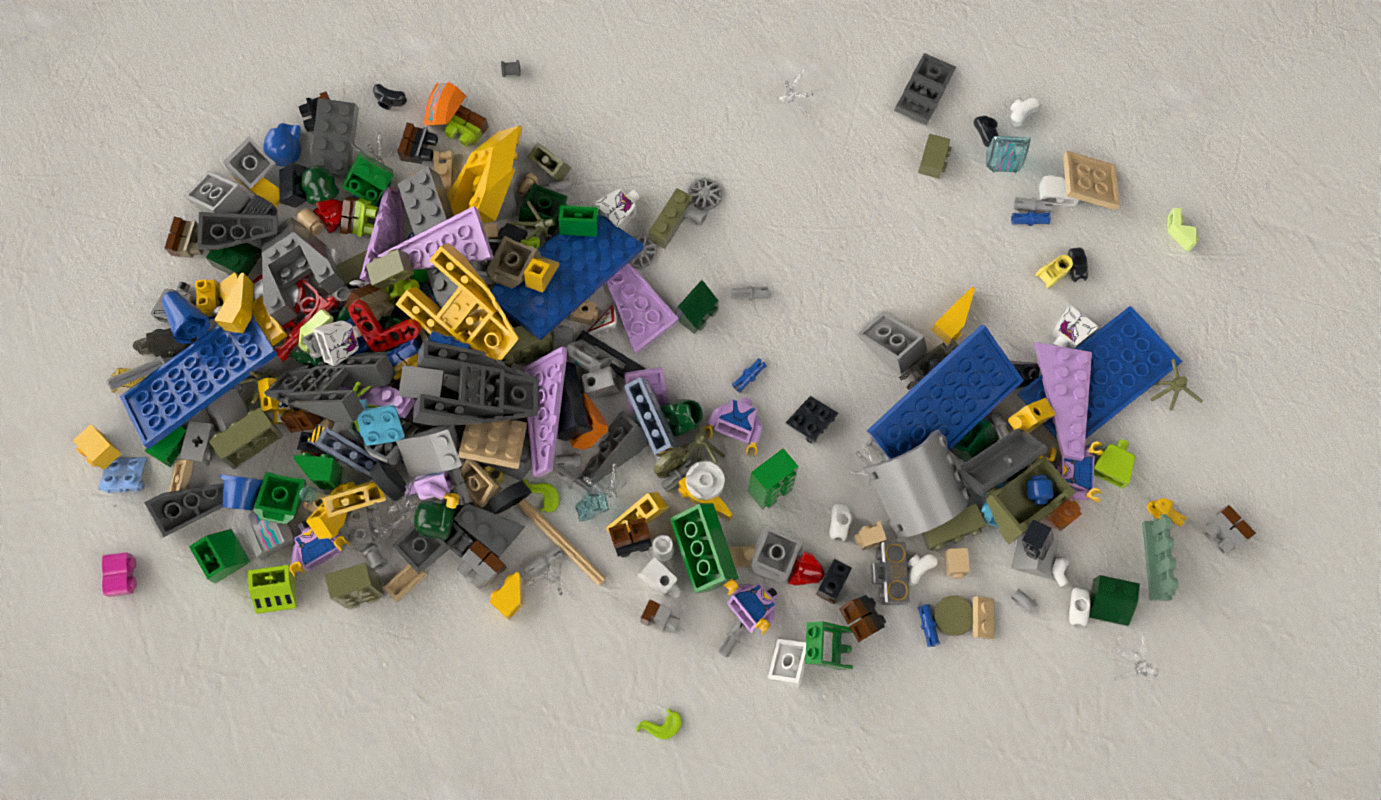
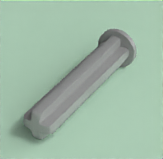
(135, 373)

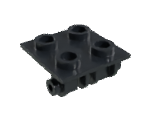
(812, 419)

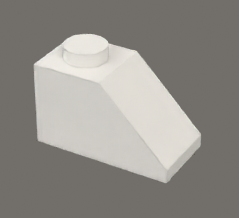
(1054, 189)

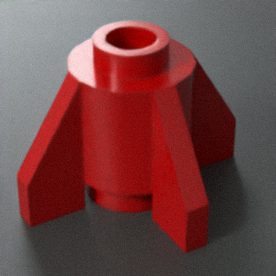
(330, 213)
(806, 570)

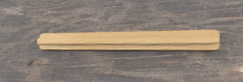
(562, 542)

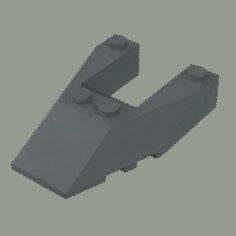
(289, 259)
(317, 387)
(486, 388)

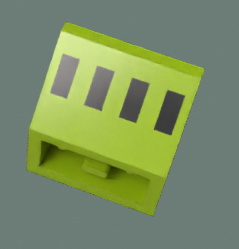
(272, 589)

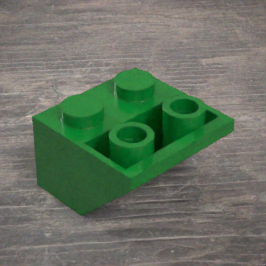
(368, 178)
(579, 219)
(322, 470)
(219, 555)

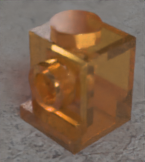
(1059, 516)

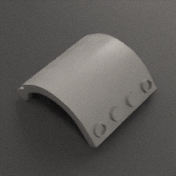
(920, 487)

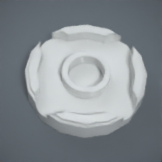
(705, 480)

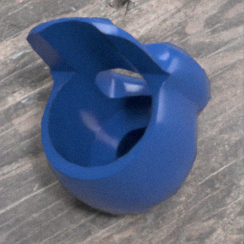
(283, 144)

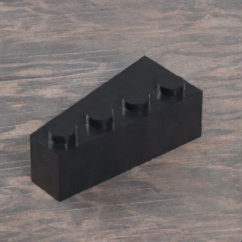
(573, 415)

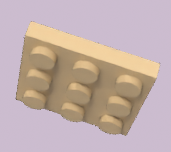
(1091, 180)
(494, 442)

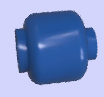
(1040, 489)

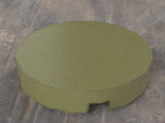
(669, 461)
(953, 615)

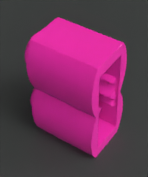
(118, 574)

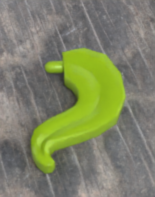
(550, 493)
(667, 730)

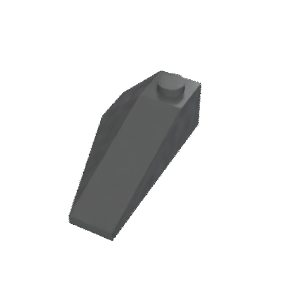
(180, 508)

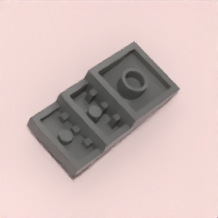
(925, 89)
(423, 551)

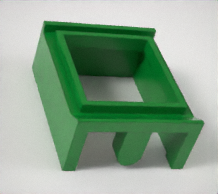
(815, 645)

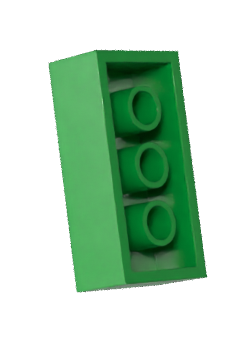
(773, 479)
(703, 547)

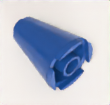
(184, 318)

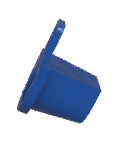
(240, 491)

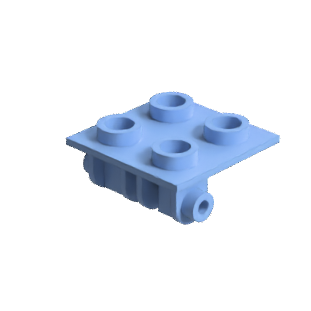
(123, 475)

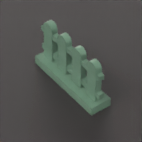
(1159, 559)

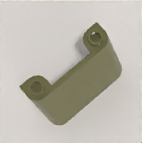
(1012, 507)

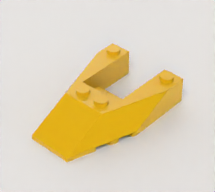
(487, 176)
(469, 314)

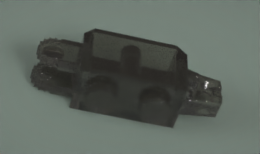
(160, 343)
(921, 367)

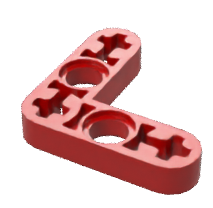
(377, 332)

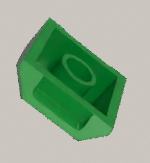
(279, 498)

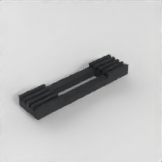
(630, 364)

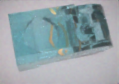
(591, 506)

